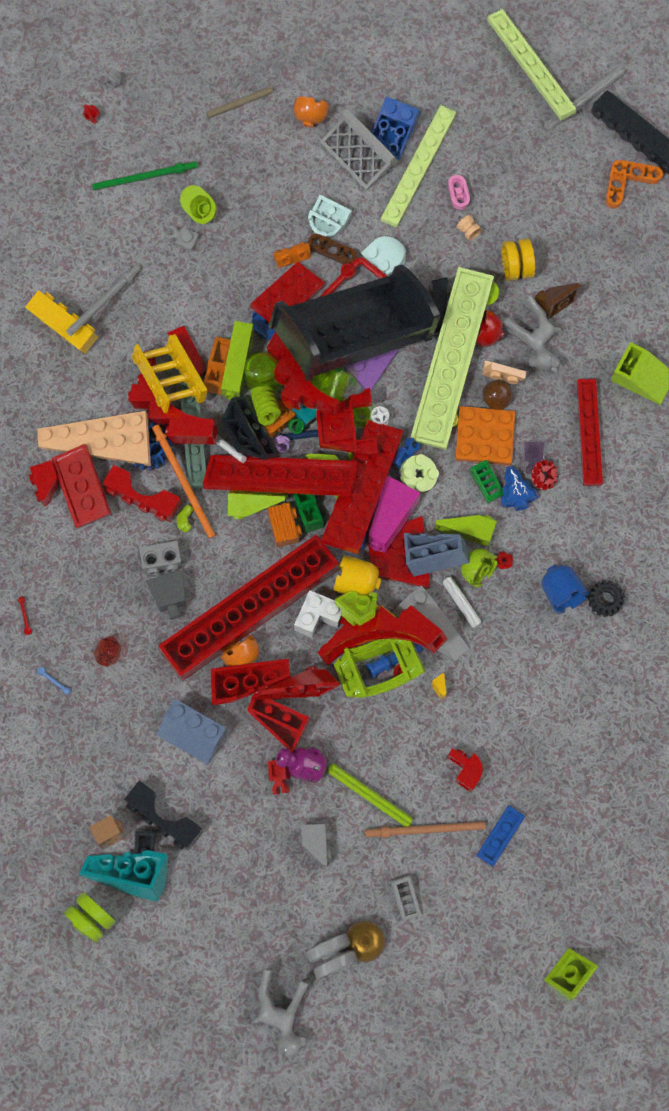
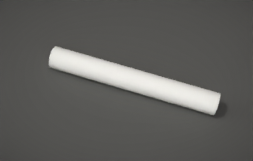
(230, 449)

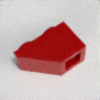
(46, 481)

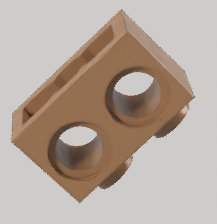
(107, 832)

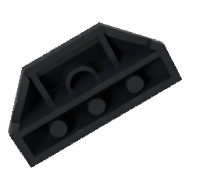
(246, 432)

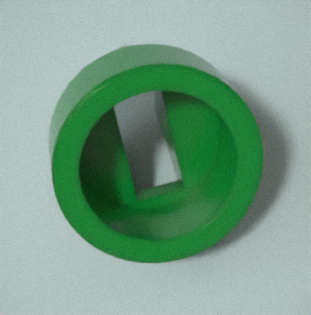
(298, 426)

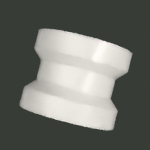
(380, 413)

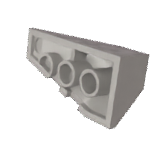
(423, 602)

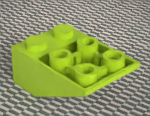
(642, 374)

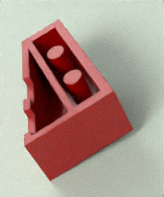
(280, 721)

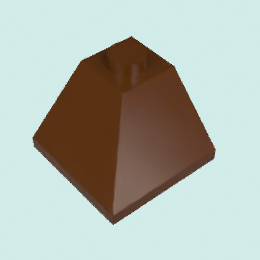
(557, 298)

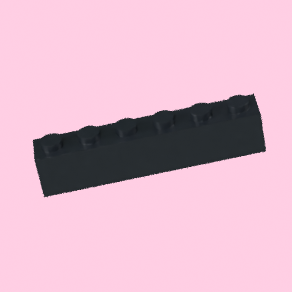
(633, 129)

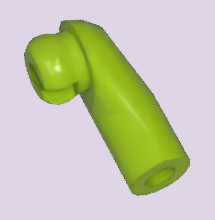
(182, 518)

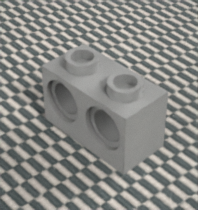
(160, 552)

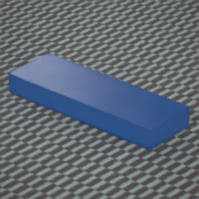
(500, 836)

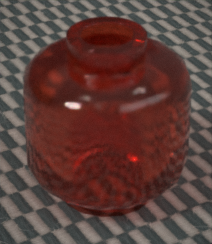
(107, 651)

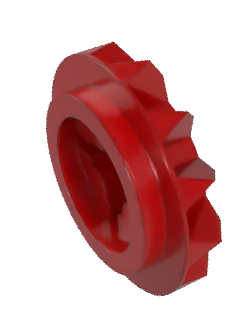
(538, 476)

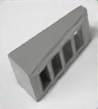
(399, 880)

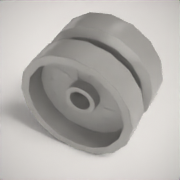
(332, 957)

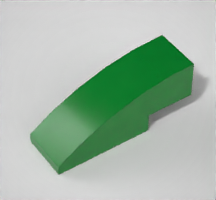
(308, 512)

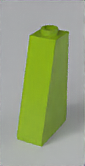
(238, 353)

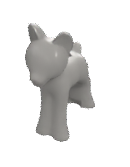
(543, 359)
(288, 1044)

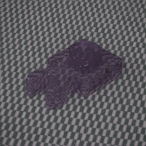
(533, 453)

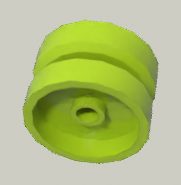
(87, 919)

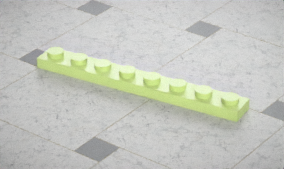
(531, 64)
(418, 166)

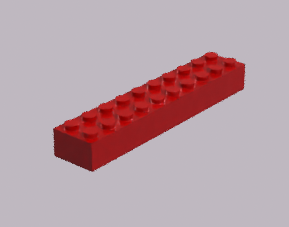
(249, 607)

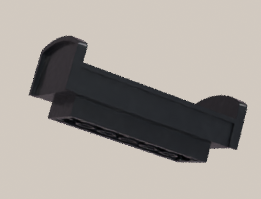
(356, 322)

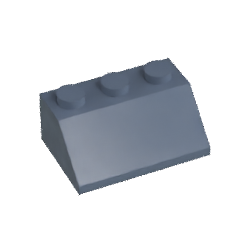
(191, 731)

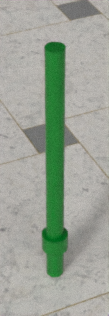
(179, 168)

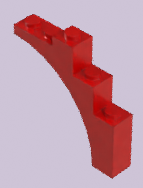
(297, 389)
(180, 426)
(409, 626)

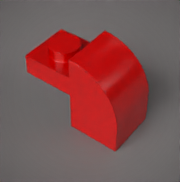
(471, 769)

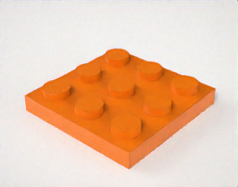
(485, 435)

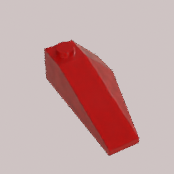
(240, 681)
(310, 683)

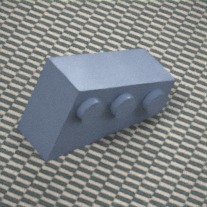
(434, 553)

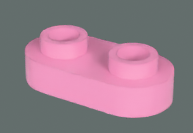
(458, 193)

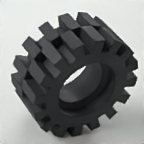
(608, 587)

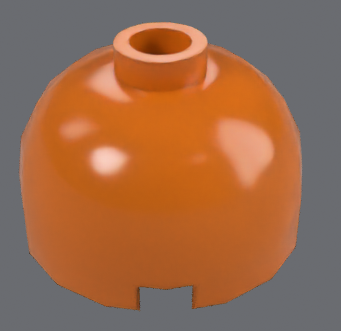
(310, 111)
(242, 652)

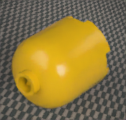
(357, 576)

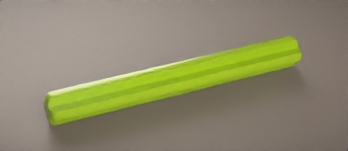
(370, 795)

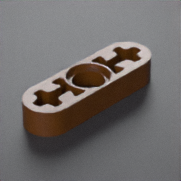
(331, 243)

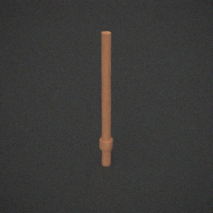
(386, 832)

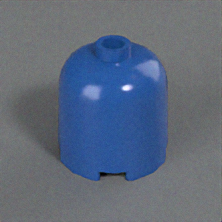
(563, 588)

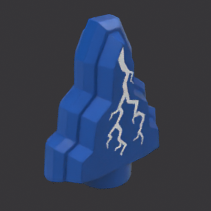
(517, 492)

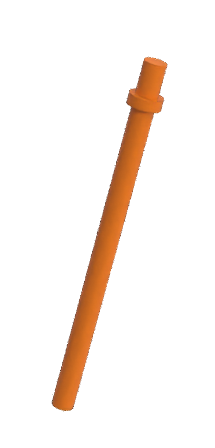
(161, 438)

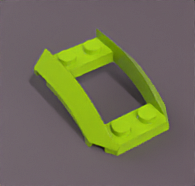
(350, 675)

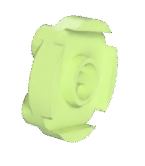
(428, 470)

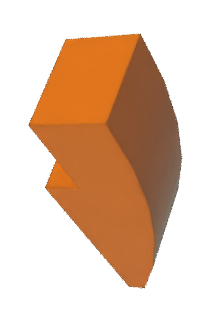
(216, 365)

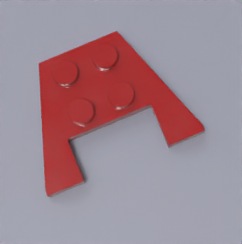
(339, 431)
(393, 563)

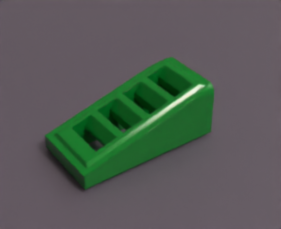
(492, 478)

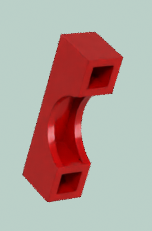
(162, 504)

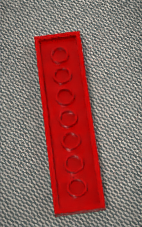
(281, 475)
(354, 513)

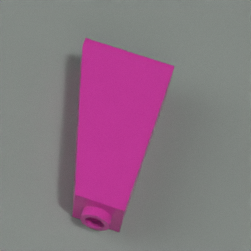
(392, 512)

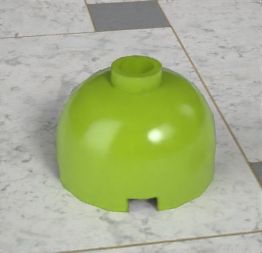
(480, 564)

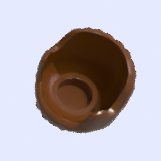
(497, 394)

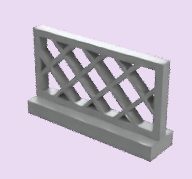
(371, 141)

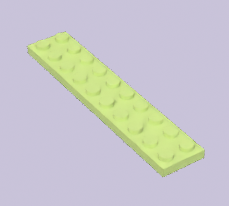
(452, 358)

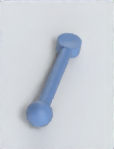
(41, 671)

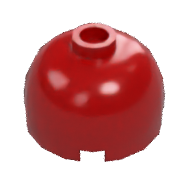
(490, 330)

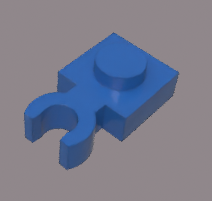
(405, 452)

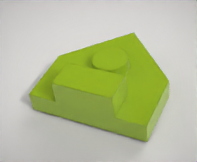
(357, 607)

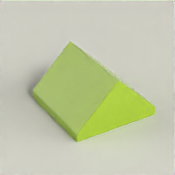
(570, 974)

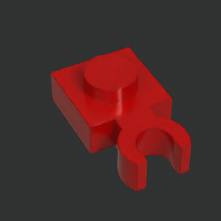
(278, 775)

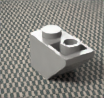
(314, 842)

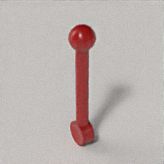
(27, 630)

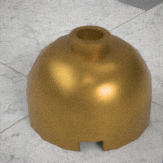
(366, 941)

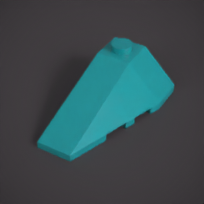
(135, 874)

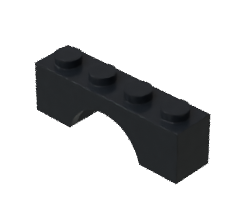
(183, 831)

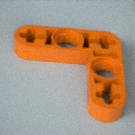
(621, 177)

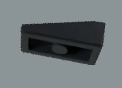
(144, 840)

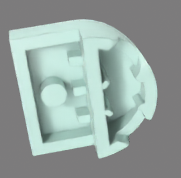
(328, 217)
(385, 254)

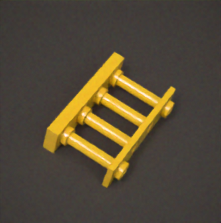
(181, 362)

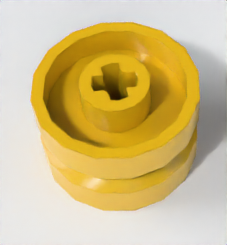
(518, 259)

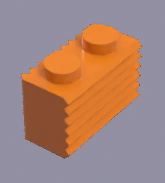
(283, 524)

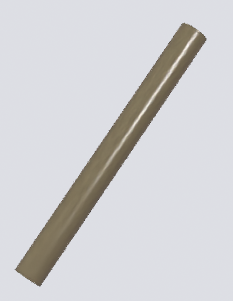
(239, 102)

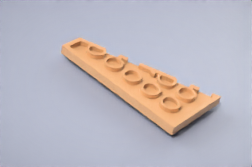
(109, 438)

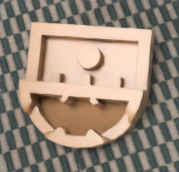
(502, 372)

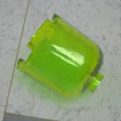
(260, 370)
(332, 383)

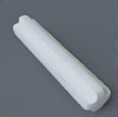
(462, 602)

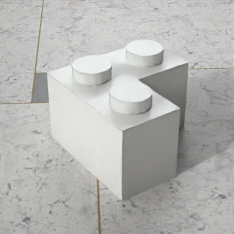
(317, 609)

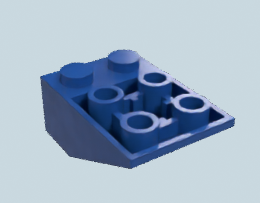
(395, 125)

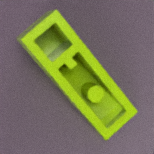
(247, 503)
(471, 528)

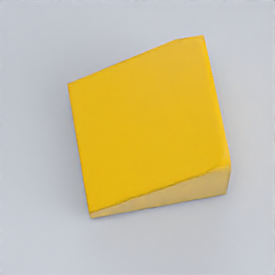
(439, 686)

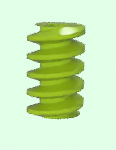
(265, 404)

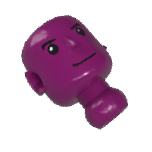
(303, 763)

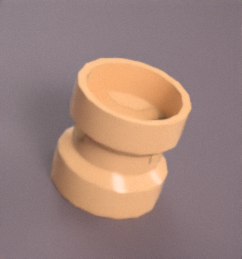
(469, 227)

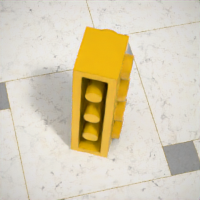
(59, 320)

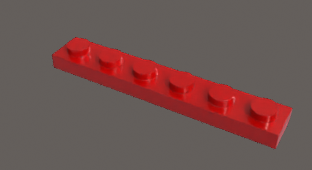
(589, 432)

